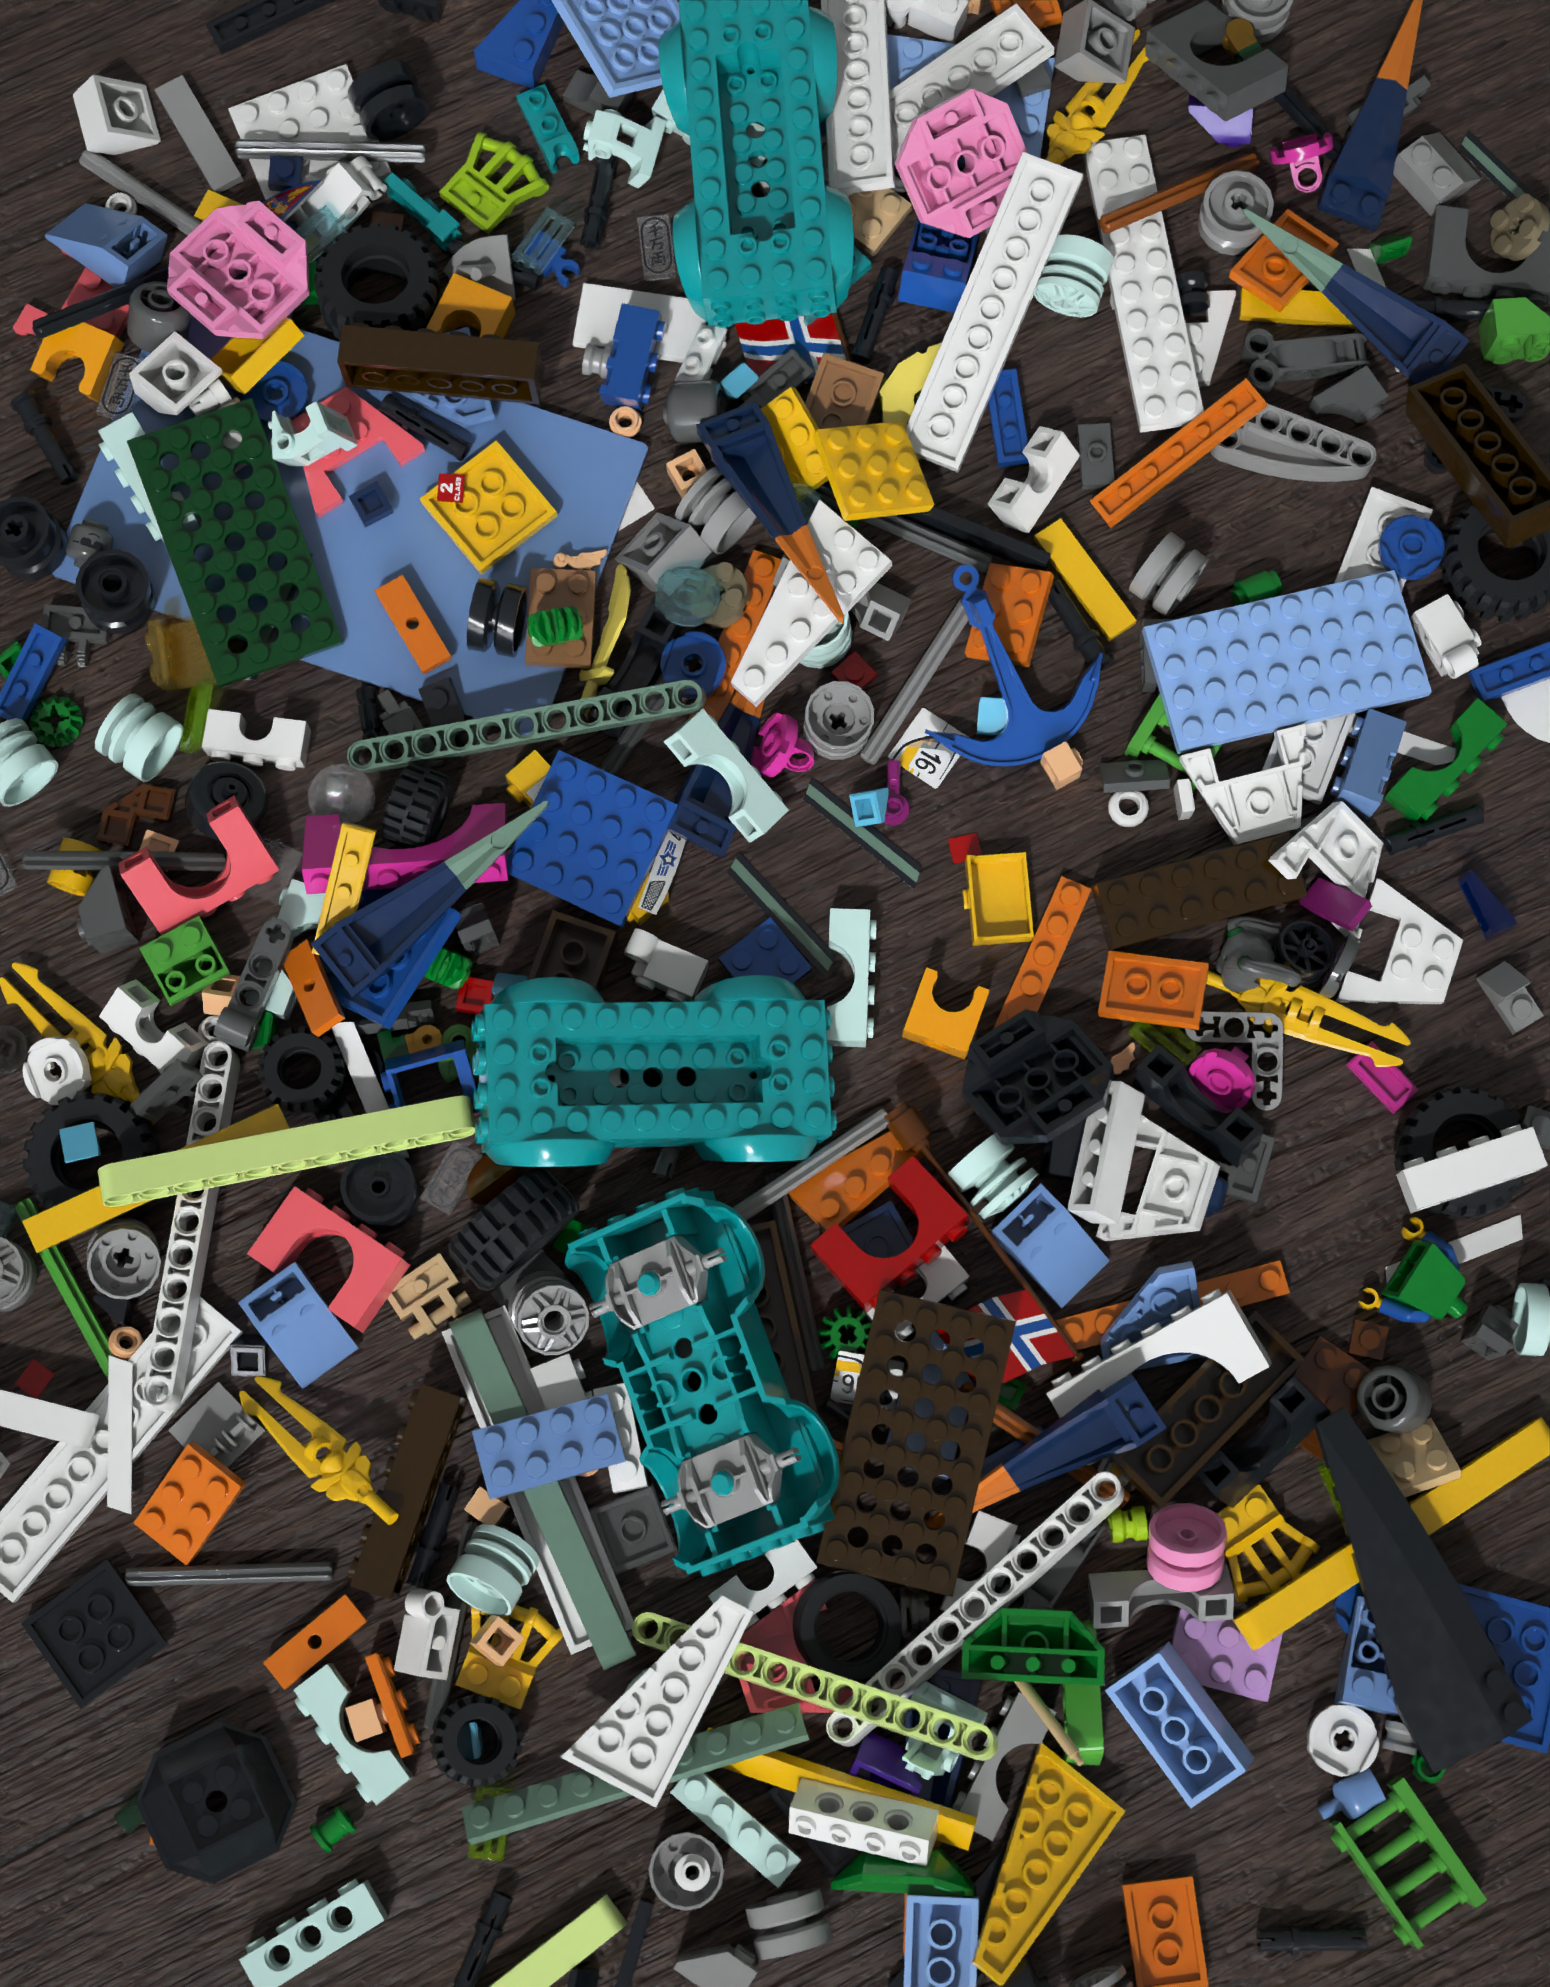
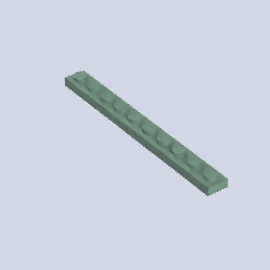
(584, 1790)

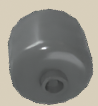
(155, 316)
(691, 404)
(1394, 1399)

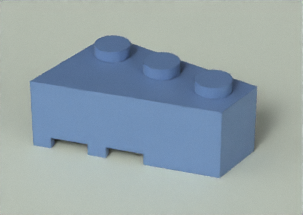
(1368, 762)

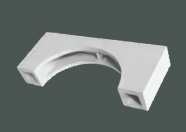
(1211, 1330)

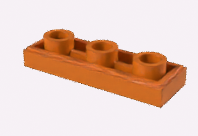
(404, 610)
(313, 989)
(300, 1656)
(393, 1704)

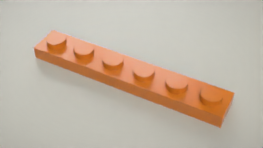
(1178, 453)
(736, 638)
(1046, 949)

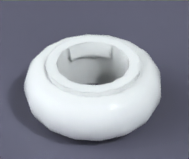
(1128, 820)

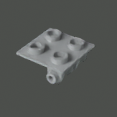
(218, 1426)

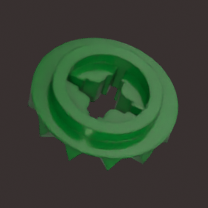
(66, 731)

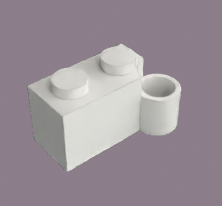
(1446, 637)
(665, 966)
(560, 1381)
(426, 1635)

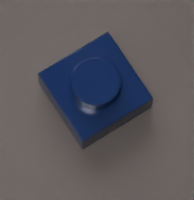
(285, 172)
(371, 504)

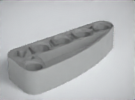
(1280, 455)

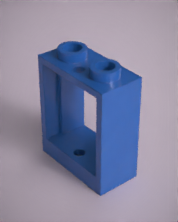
(454, 1049)

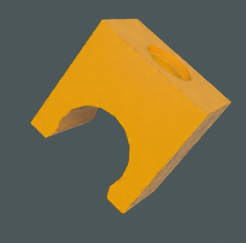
(472, 306)
(83, 342)
(939, 1028)

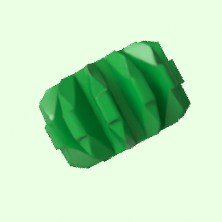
(555, 626)
(449, 968)
(844, 1322)

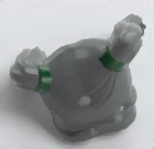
(1250, 955)

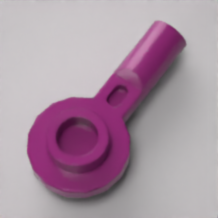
(897, 805)

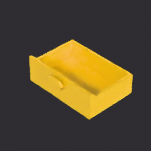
(249, 359)
(998, 898)

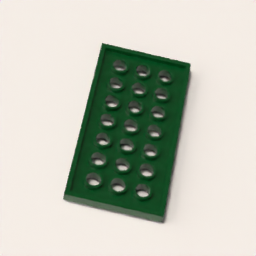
(256, 552)

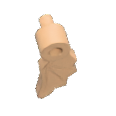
(583, 561)
(1122, 1060)

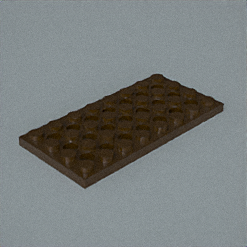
(965, 1471)

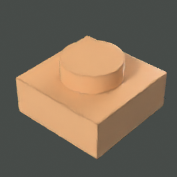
(158, 842)

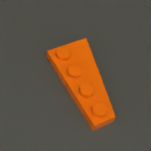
(851, 1182)

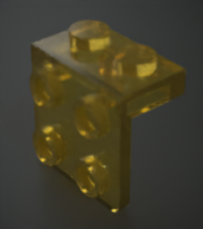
(177, 655)

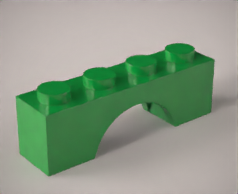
(1472, 733)

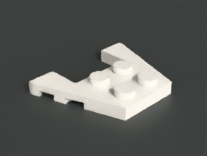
(1207, 336)
(1257, 802)
(1339, 847)
(1418, 959)
(1174, 1191)

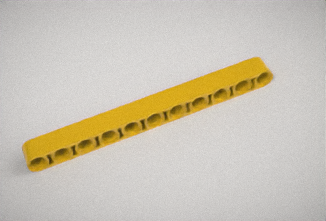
(1433, 1508)

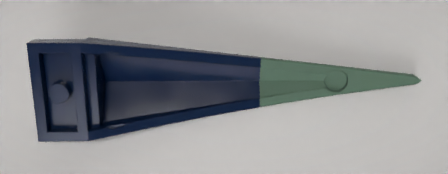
(1402, 331)
(381, 933)

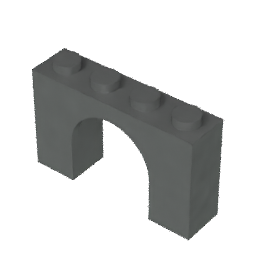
(1222, 89)
(1453, 271)

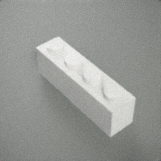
(1106, 1156)
(1471, 1169)

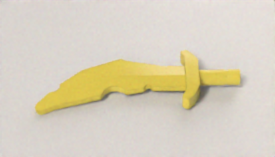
(904, 383)
(618, 609)

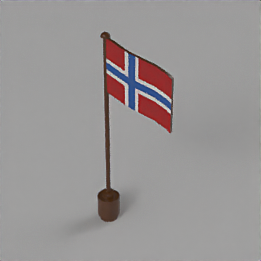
(772, 339)
(1036, 1335)

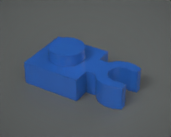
(557, 263)

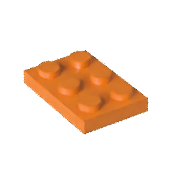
(1269, 272)
(1019, 605)
(1153, 990)
(190, 1503)
(1165, 1933)

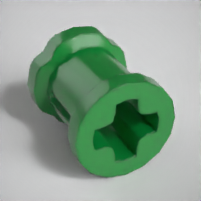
(333, 1829)

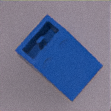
(936, 268)

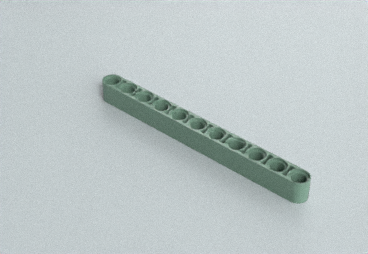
(510, 723)
(546, 1501)

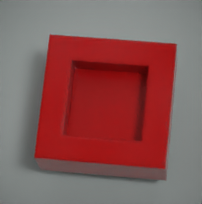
(855, 671)
(474, 995)

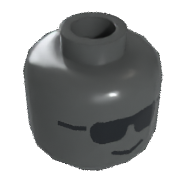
(88, 540)

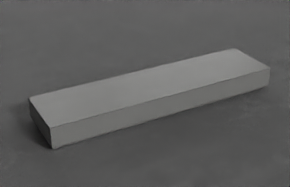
(198, 135)

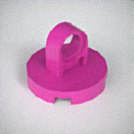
(1302, 154)
(779, 745)
(1223, 1076)

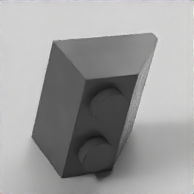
(106, 914)

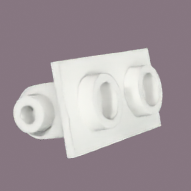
(702, 354)

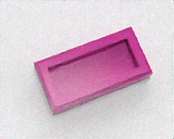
(1384, 1082)

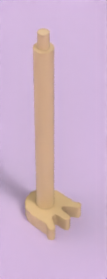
(1050, 1721)

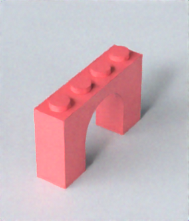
(171, 904)
(374, 1268)

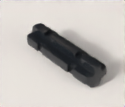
(368, 712)

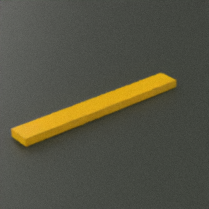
(88, 1209)
(787, 1770)

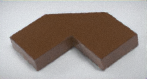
(121, 817)

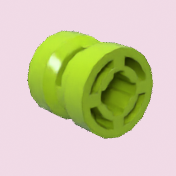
(1128, 1524)

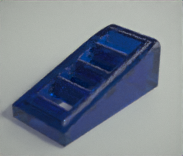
(1487, 909)

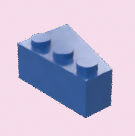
(521, 43)
(632, 357)

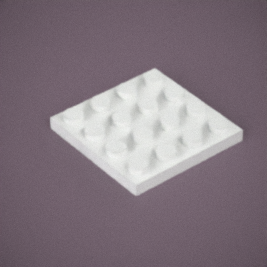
(304, 111)

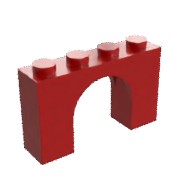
(939, 1222)

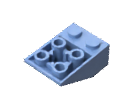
(110, 242)
(1050, 1246)
(298, 1325)
(1362, 1672)

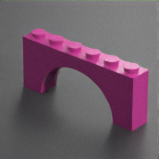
(399, 866)

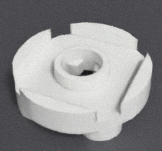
(73, 1063)
(1361, 1733)

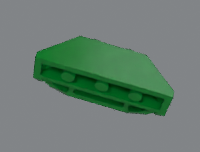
(1034, 1648)
(890, 1875)

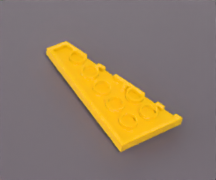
(1050, 1845)

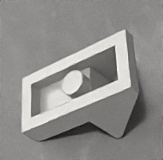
(1509, 996)

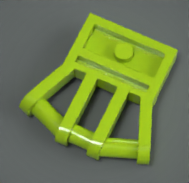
(481, 199)

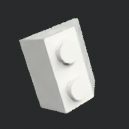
(115, 115)
(173, 375)

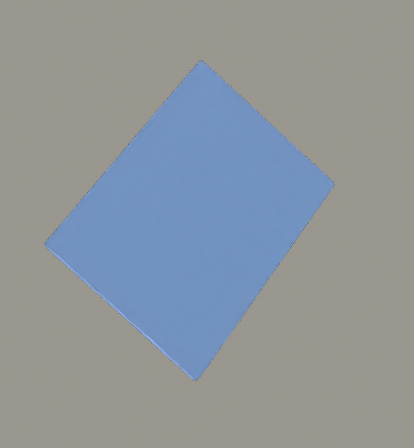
(574, 466)

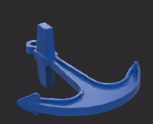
(1027, 728)

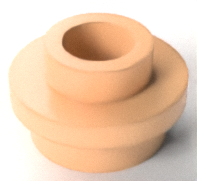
(625, 413)
(124, 1333)

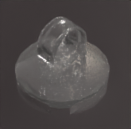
(343, 792)

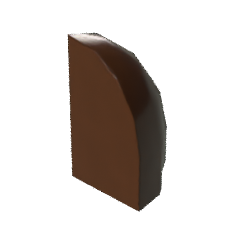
(489, 1180)

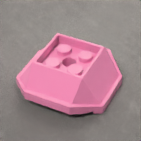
(927, 162)
(234, 243)

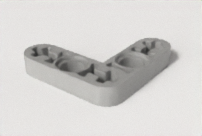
(1259, 1045)

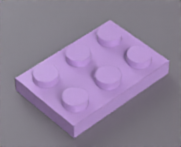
(1223, 1658)

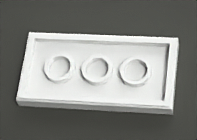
(600, 312)

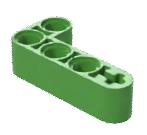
(1084, 1718)

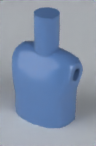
(1353, 1796)

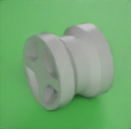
(595, 360)
(1398, 1738)

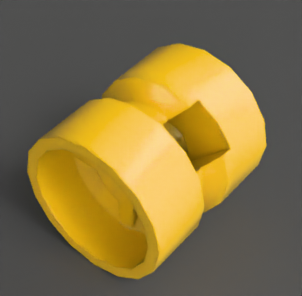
(67, 880)

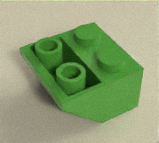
(1514, 331)
(185, 960)

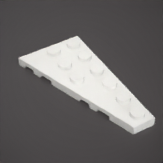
(796, 613)
(653, 1721)

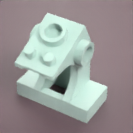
(641, 156)
(323, 435)
(928, 1758)

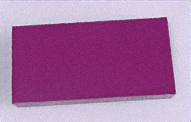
(1336, 904)

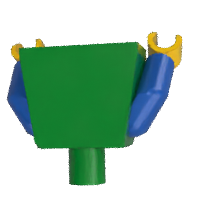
(1424, 1282)

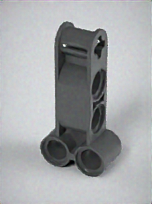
(1301, 358)
(239, 1023)
(1049, 1586)

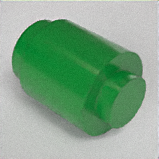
(1257, 587)

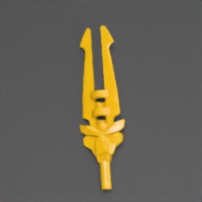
(1078, 130)
(1274, 999)
(108, 1066)
(342, 1473)

